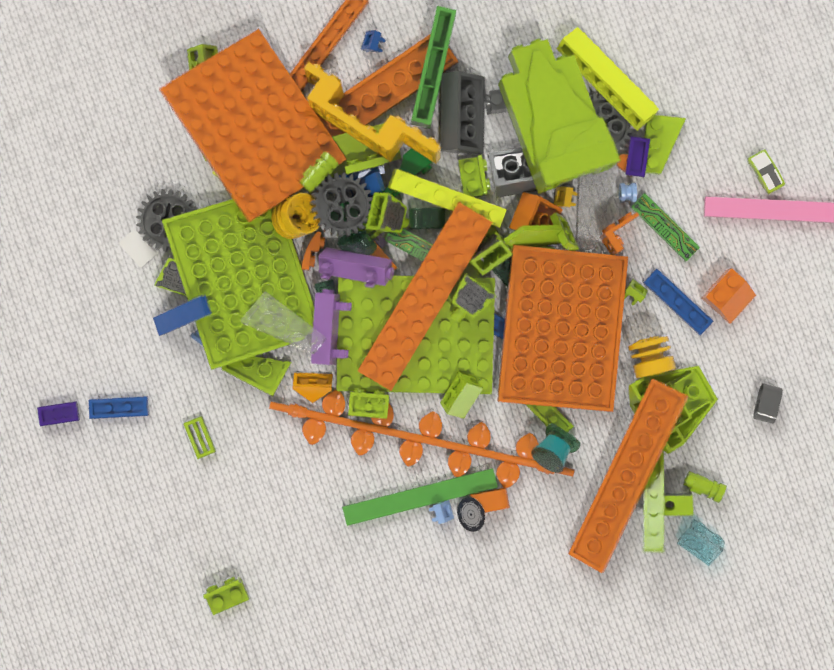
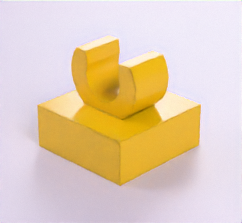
(564, 196)

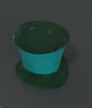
(555, 448)

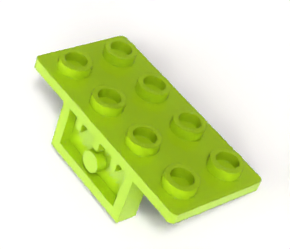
(358, 155)

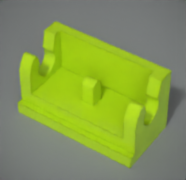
(461, 395)

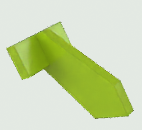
(544, 234)

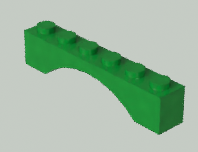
(412, 163)

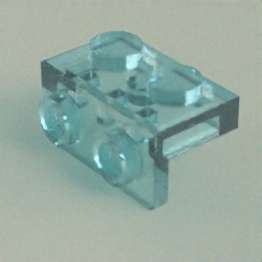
(702, 542)

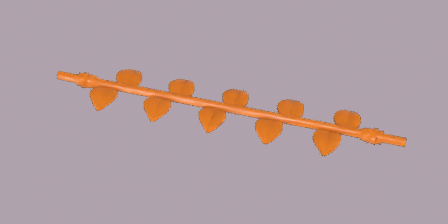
(411, 449)

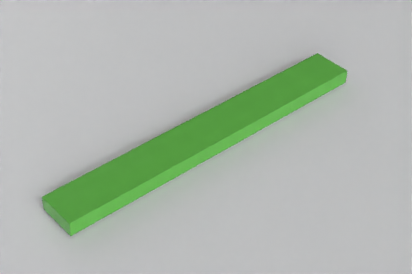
(419, 496)

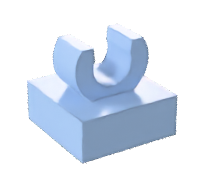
(443, 512)

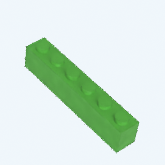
(433, 67)

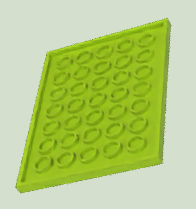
(233, 266)
(441, 355)

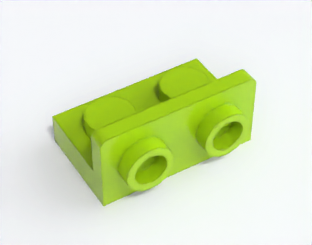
(473, 176)
(368, 405)
(226, 596)

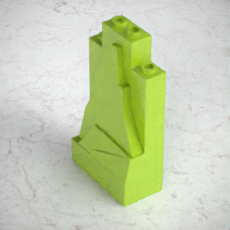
(554, 117)

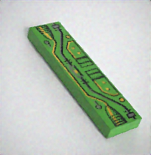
(665, 227)
(410, 243)

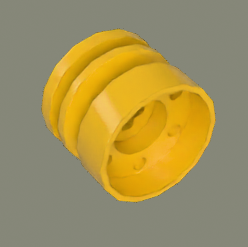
(299, 208)
(651, 356)

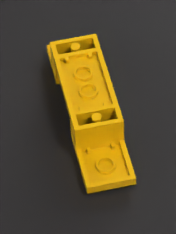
(390, 138)

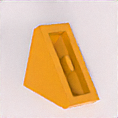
(312, 385)

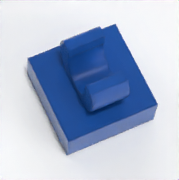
(371, 41)

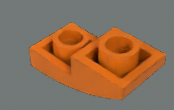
(315, 245)

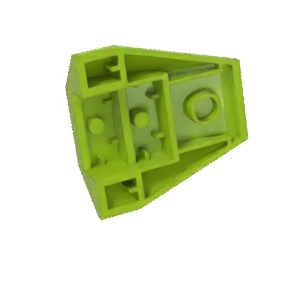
(700, 400)

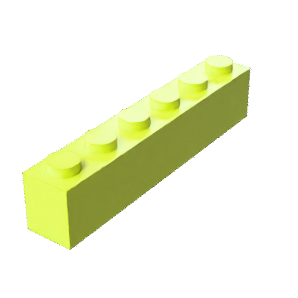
(608, 79)
(443, 196)

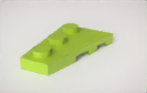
(662, 135)
(259, 372)

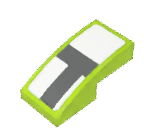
(766, 171)

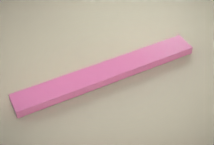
(769, 209)

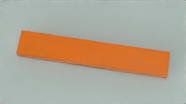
(328, 39)

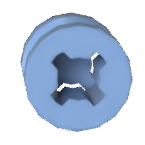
(627, 192)

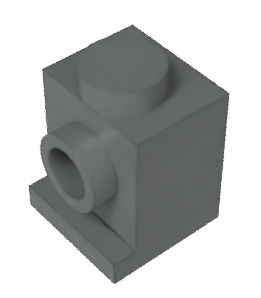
(495, 102)

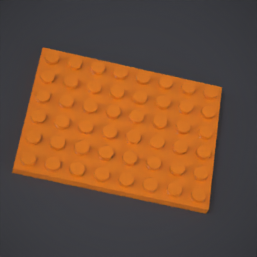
(250, 123)
(562, 328)

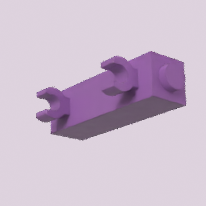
(355, 267)
(326, 322)

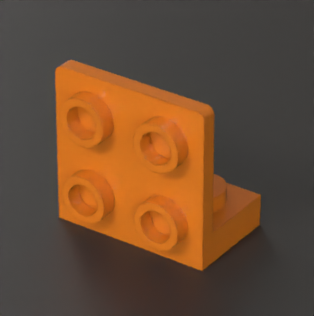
(612, 242)

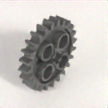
(623, 125)
(324, 207)
(150, 219)

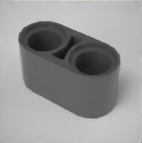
(767, 403)

